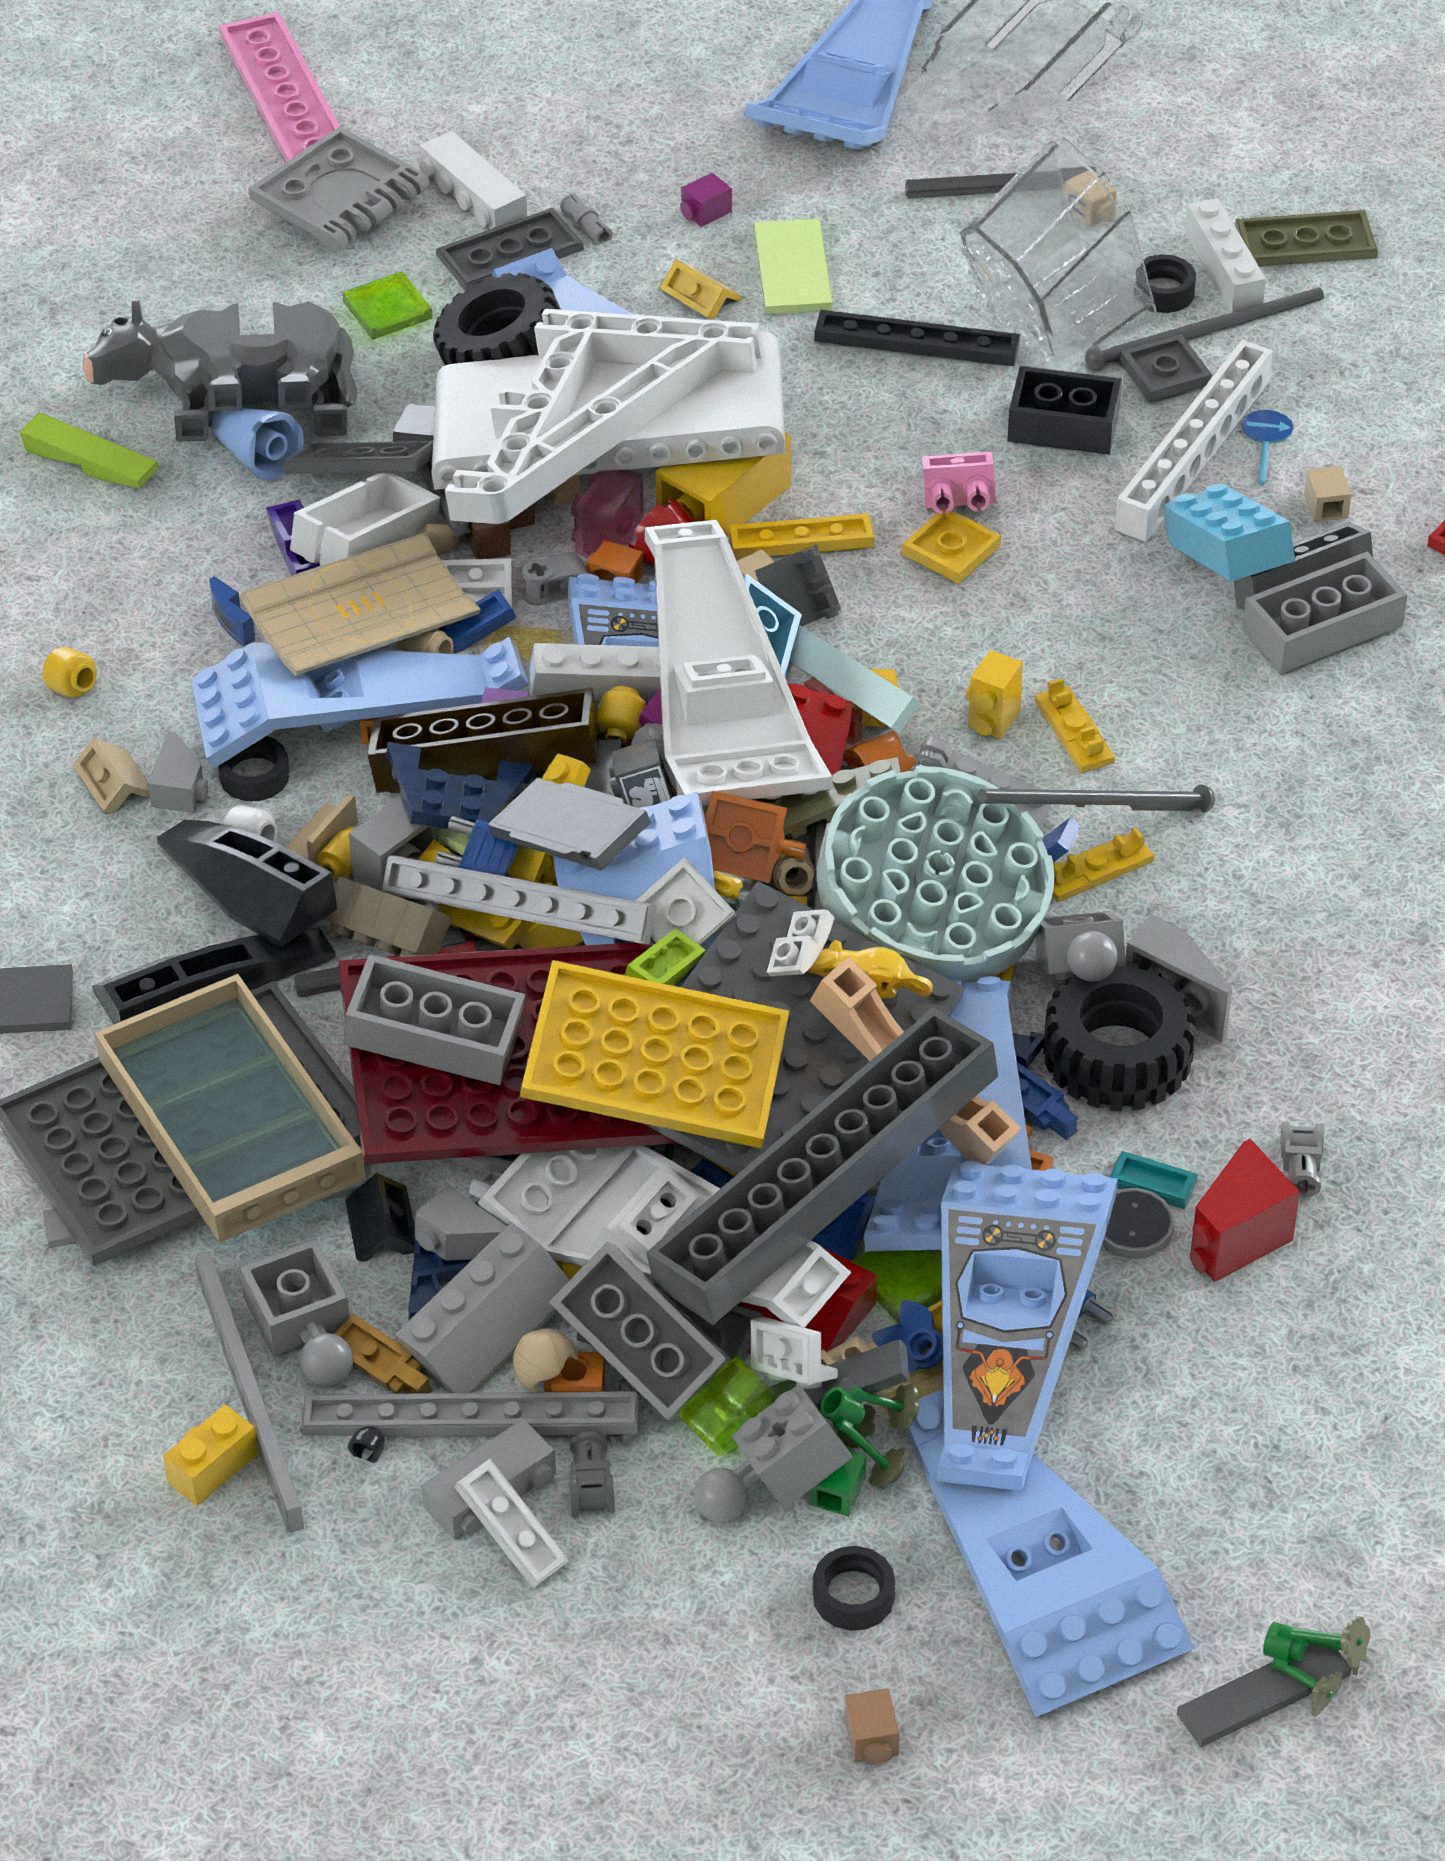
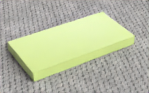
(792, 266)

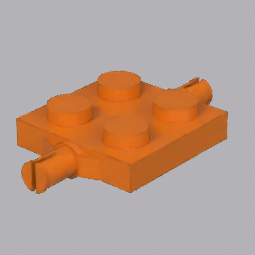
(747, 836)

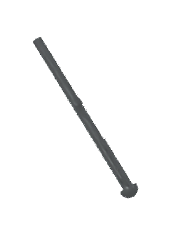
(1096, 358)
(1201, 798)

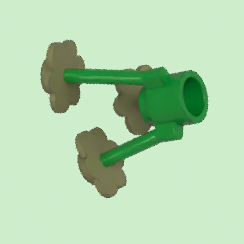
(856, 1423)

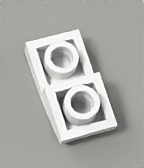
(803, 943)

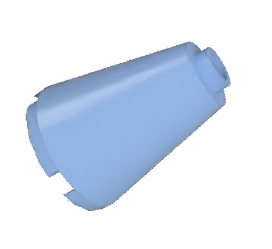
(259, 436)

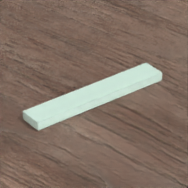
(852, 680)

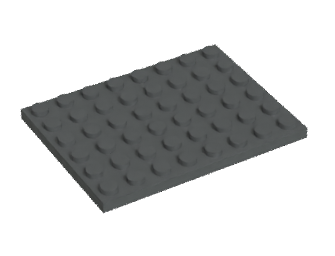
(814, 1052)
(103, 1164)

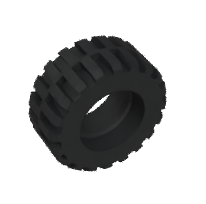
(493, 319)
(1114, 1072)

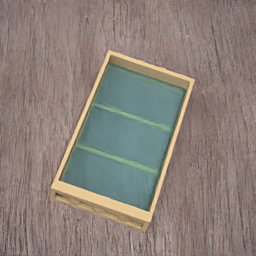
(230, 1107)

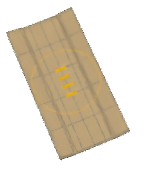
(357, 604)

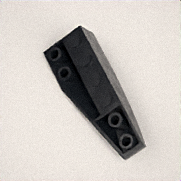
(252, 878)
(171, 977)

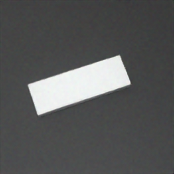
(511, 1523)

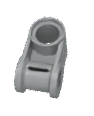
(550, 577)

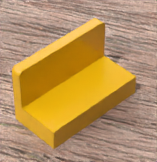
(696, 289)

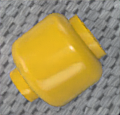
(69, 672)
(620, 713)

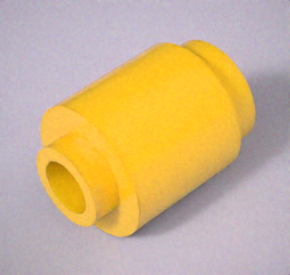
(337, 855)

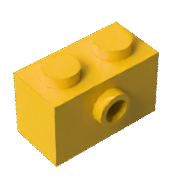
(994, 694)
(210, 1454)

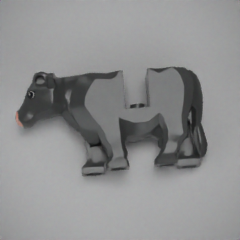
(221, 370)

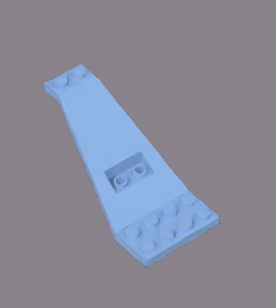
(911, 1193)

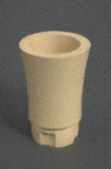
(801, 880)

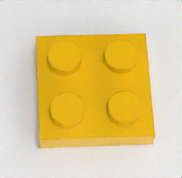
(951, 545)

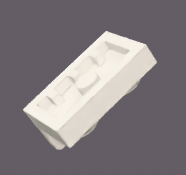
(788, 1353)

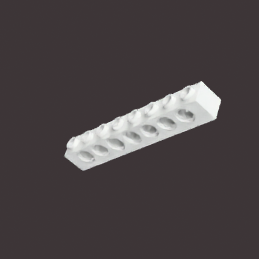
(1193, 440)

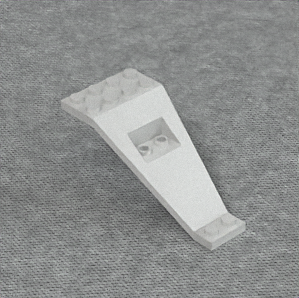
(722, 688)
(600, 1195)

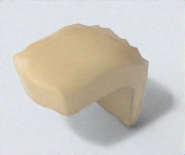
(441, 537)

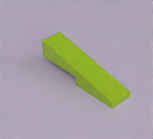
(97, 456)
(667, 959)

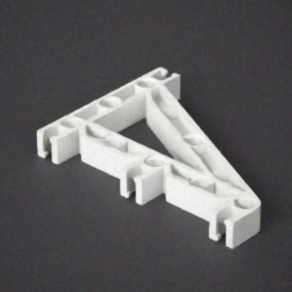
(545, 447)

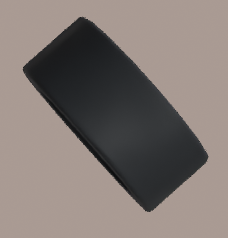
(1174, 268)
(261, 786)
(846, 1615)

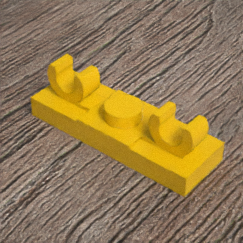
(1074, 727)
(1100, 864)

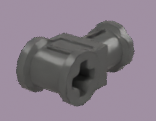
(591, 1477)

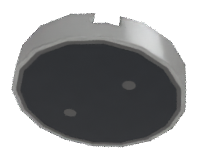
(1138, 1224)

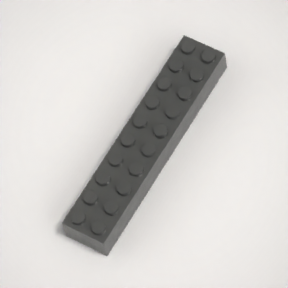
(822, 1165)

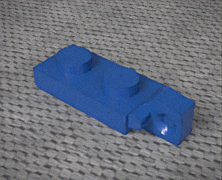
(1045, 1105)

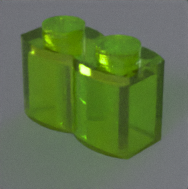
(726, 1404)

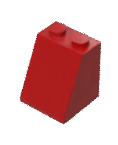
(1243, 1214)

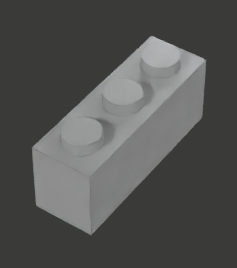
(517, 1453)

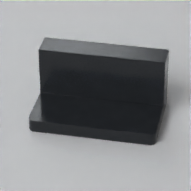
(380, 1217)

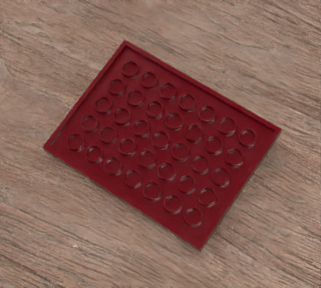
(437, 1114)

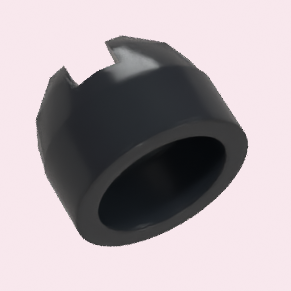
(368, 1438)

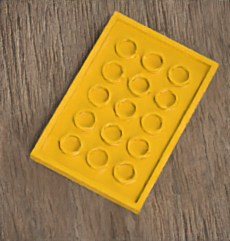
(655, 1054)

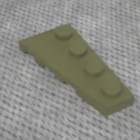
(811, 808)

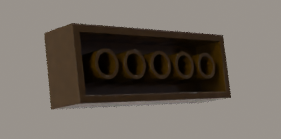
(477, 735)

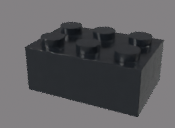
(1064, 410)

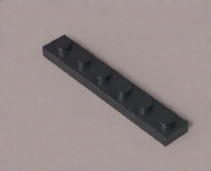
(917, 337)

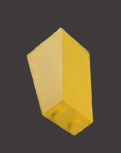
(727, 488)

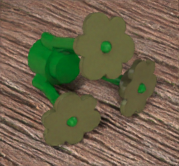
(1289, 1644)

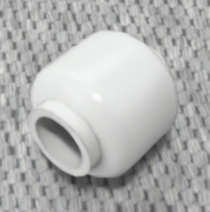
(252, 820)

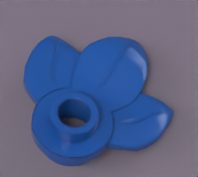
(916, 1333)

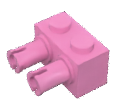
(959, 481)

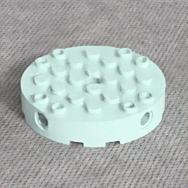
(937, 871)

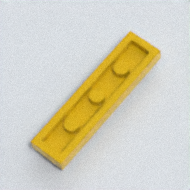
(792, 536)

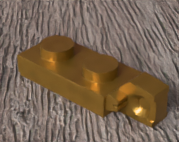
(383, 1358)

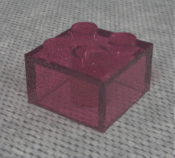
(607, 510)

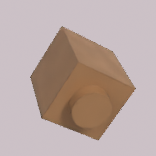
(872, 1726)

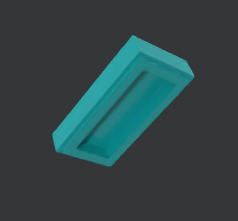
(1164, 1180)

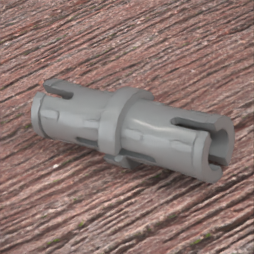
(585, 219)

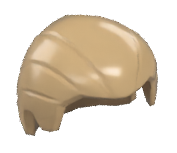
(541, 1356)

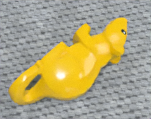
(879, 963)

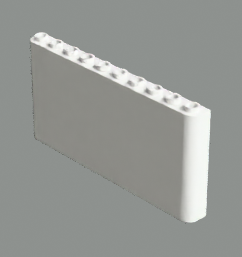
(720, 420)

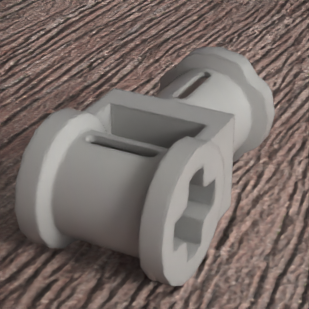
(1302, 1156)

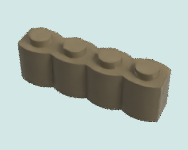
(386, 919)

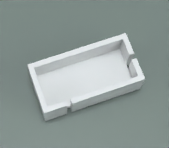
(362, 518)

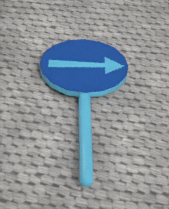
(1267, 428)

